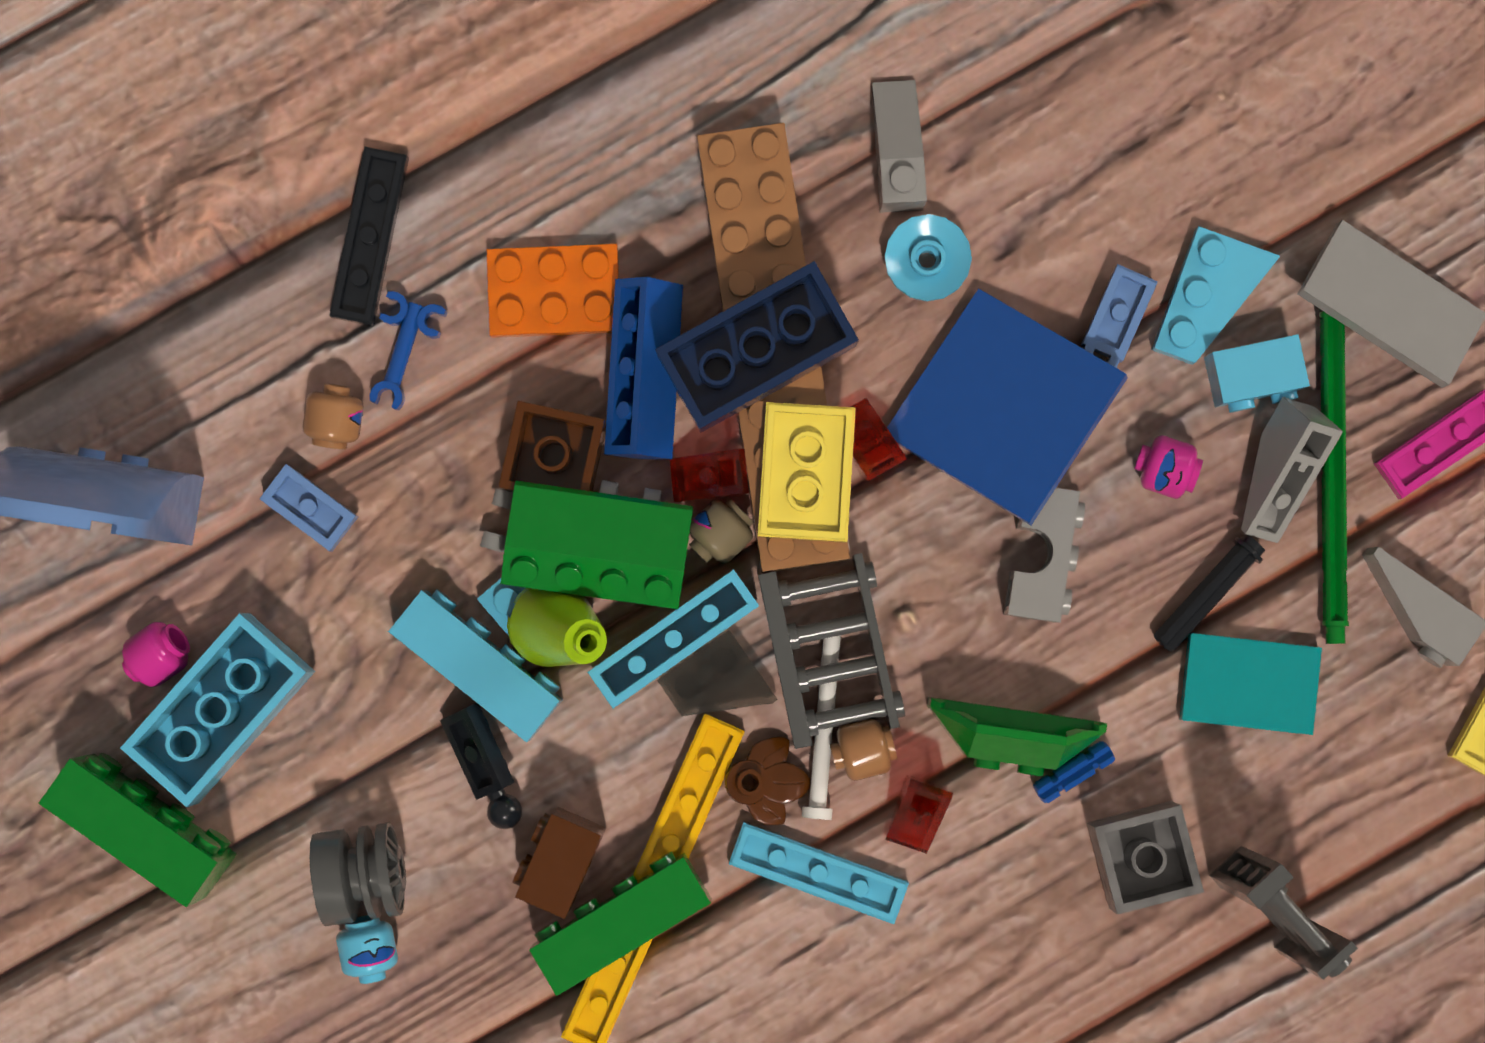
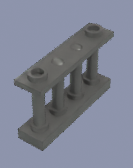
(789, 637)
(1262, 885)

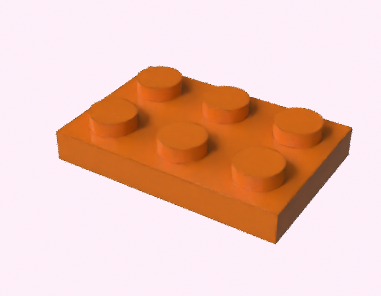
(551, 290)

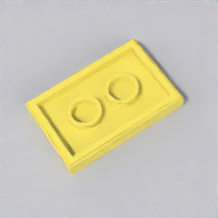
(806, 472)

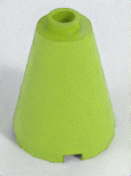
(555, 628)

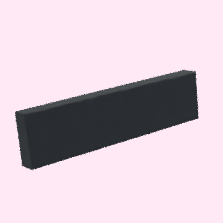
(369, 236)

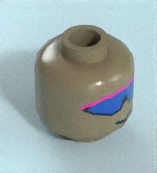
(720, 531)

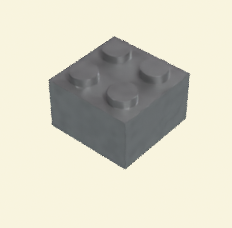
(1145, 857)

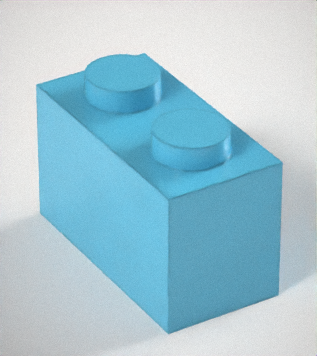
(1256, 372)

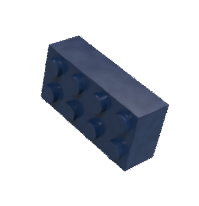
(757, 347)

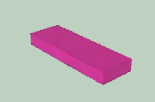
(1435, 447)

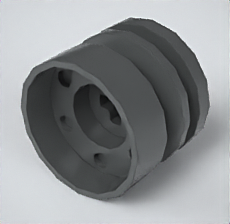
(348, 875)

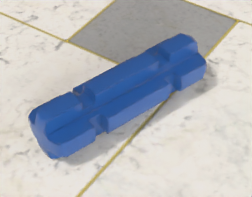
(1074, 772)

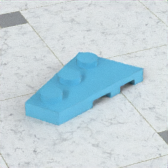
(1208, 292)

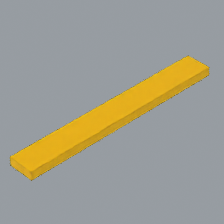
(675, 832)

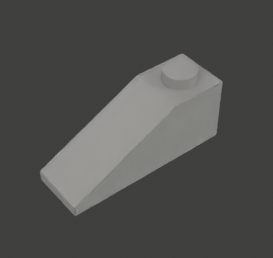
(898, 147)
(1286, 466)
(1426, 613)

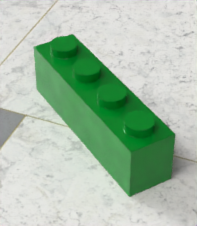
(619, 923)

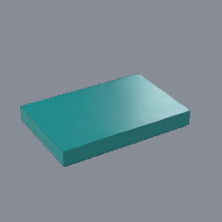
(1250, 683)

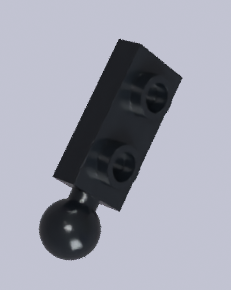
(483, 764)

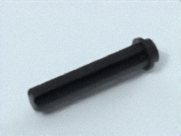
(1209, 592)

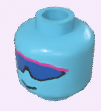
(367, 949)

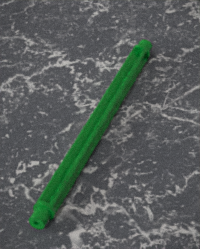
(1334, 482)

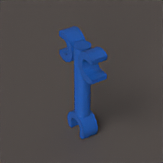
(410, 318)

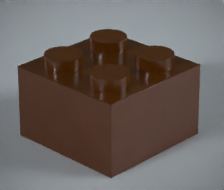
(552, 448)
(559, 863)

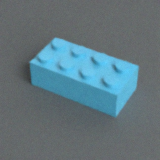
(217, 709)

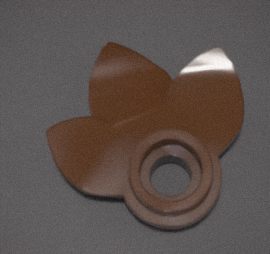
(773, 781)

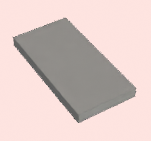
(1392, 304)

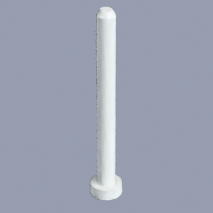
(822, 750)

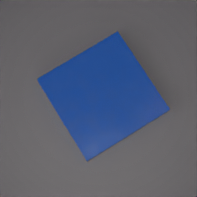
(1005, 406)

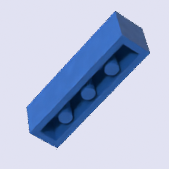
(639, 389)

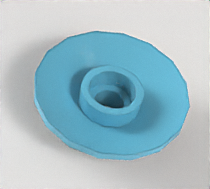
(932, 236)

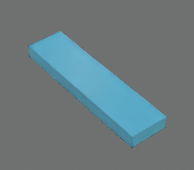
(818, 872)

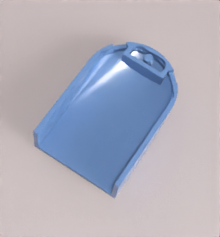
(88, 488)

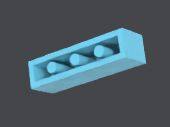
(673, 639)
(476, 664)

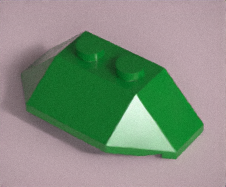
(1014, 735)

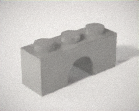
(1044, 592)

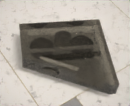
(716, 680)

